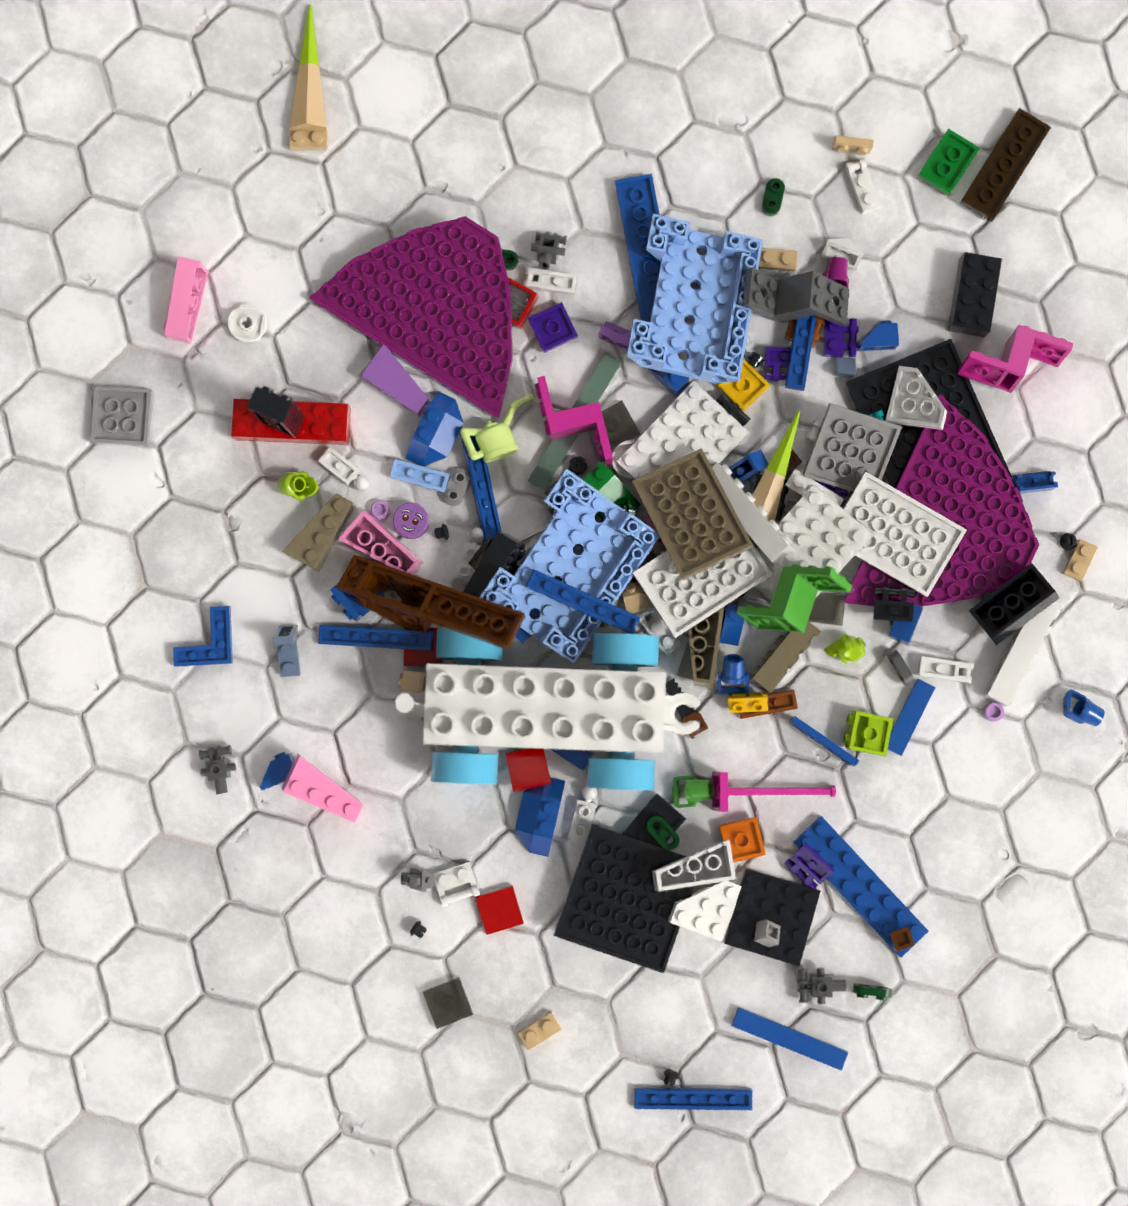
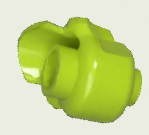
(297, 485)
(847, 648)

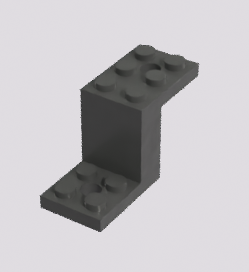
(796, 296)

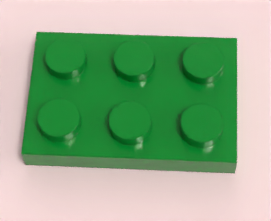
(948, 162)

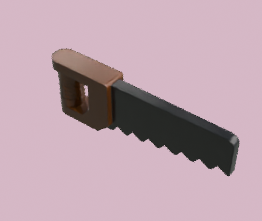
(685, 712)

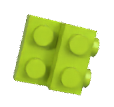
(867, 733)

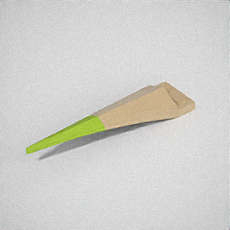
(308, 115)
(771, 484)

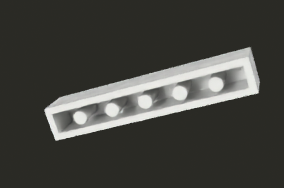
(753, 518)
(1019, 657)

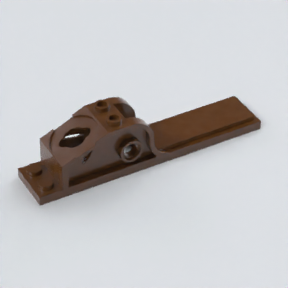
(428, 603)

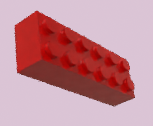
(322, 424)

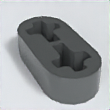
(900, 667)

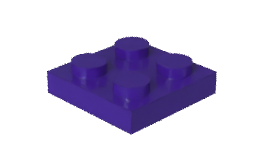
(552, 327)

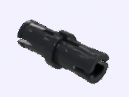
(733, 409)

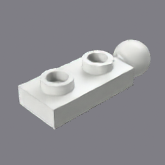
(343, 469)
(463, 570)
(583, 815)

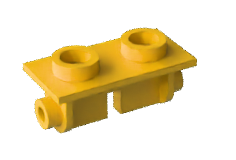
(741, 703)

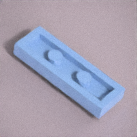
(419, 476)

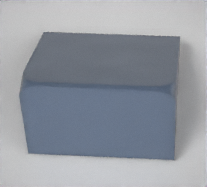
(845, 367)

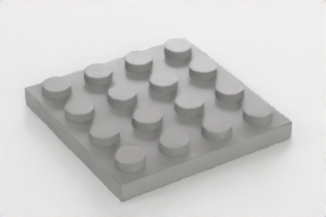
(849, 447)

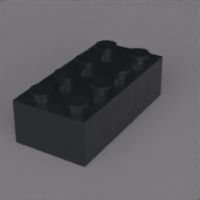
(974, 294)
(276, 411)
(502, 553)
(1014, 604)

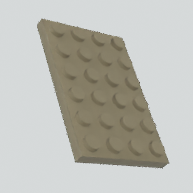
(692, 514)

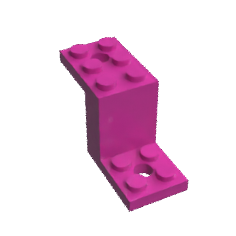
(1011, 369)
(574, 421)

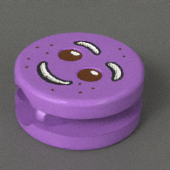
(411, 520)

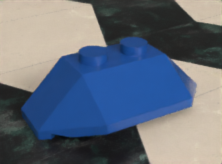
(436, 431)
(539, 816)

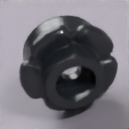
(755, 360)
(577, 460)

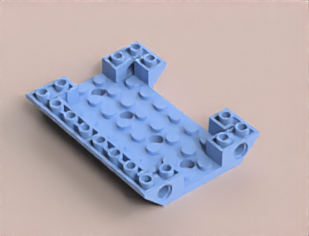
(720, 320)
(602, 569)

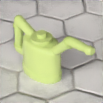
(494, 439)

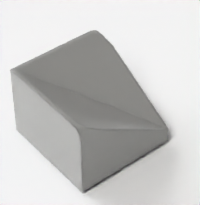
(767, 933)

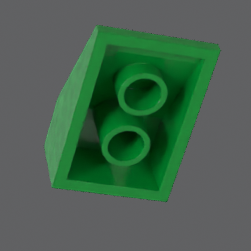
(609, 486)

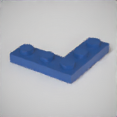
(221, 643)

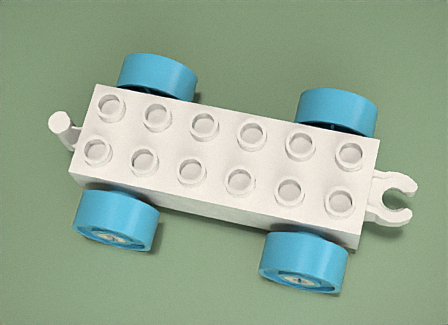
(547, 709)

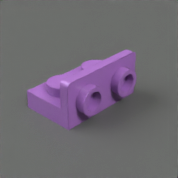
(615, 335)

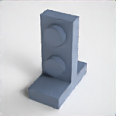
(287, 650)

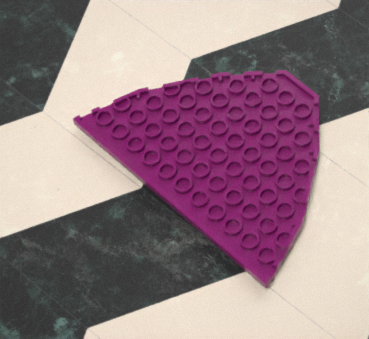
(437, 303)
(967, 484)

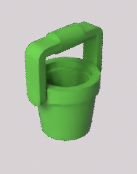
(694, 791)

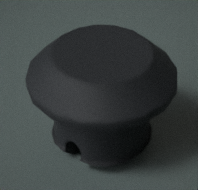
(442, 532)
(1068, 541)
(417, 930)
(670, 1076)

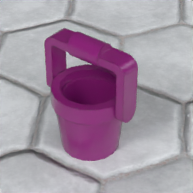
(837, 270)

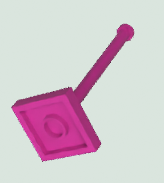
(722, 791)

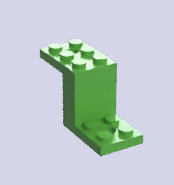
(794, 598)

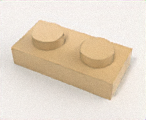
(858, 145)
(778, 260)
(1080, 560)
(539, 1030)

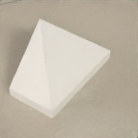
(843, 248)

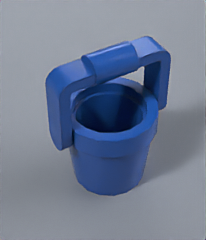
(733, 674)
(1083, 711)

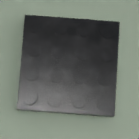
(777, 901)

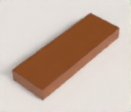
(776, 703)

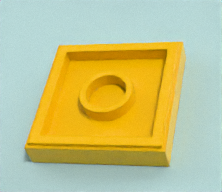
(747, 389)

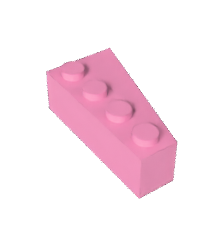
(185, 299)
(379, 543)
(316, 788)

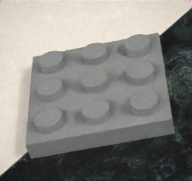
(121, 416)

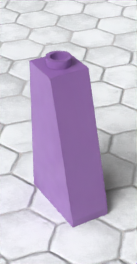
(394, 381)

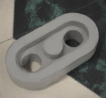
(457, 487)

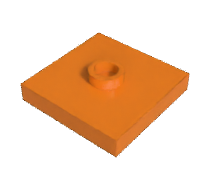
(744, 838)

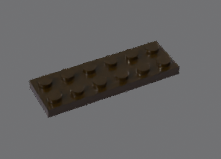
(1005, 164)

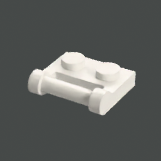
(455, 877)

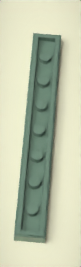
(559, 447)

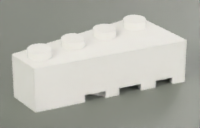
(699, 868)

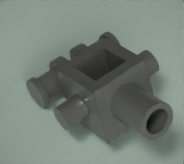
(548, 248)
(217, 769)
(820, 985)

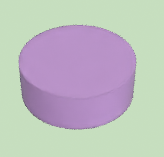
(380, 510)
(993, 712)

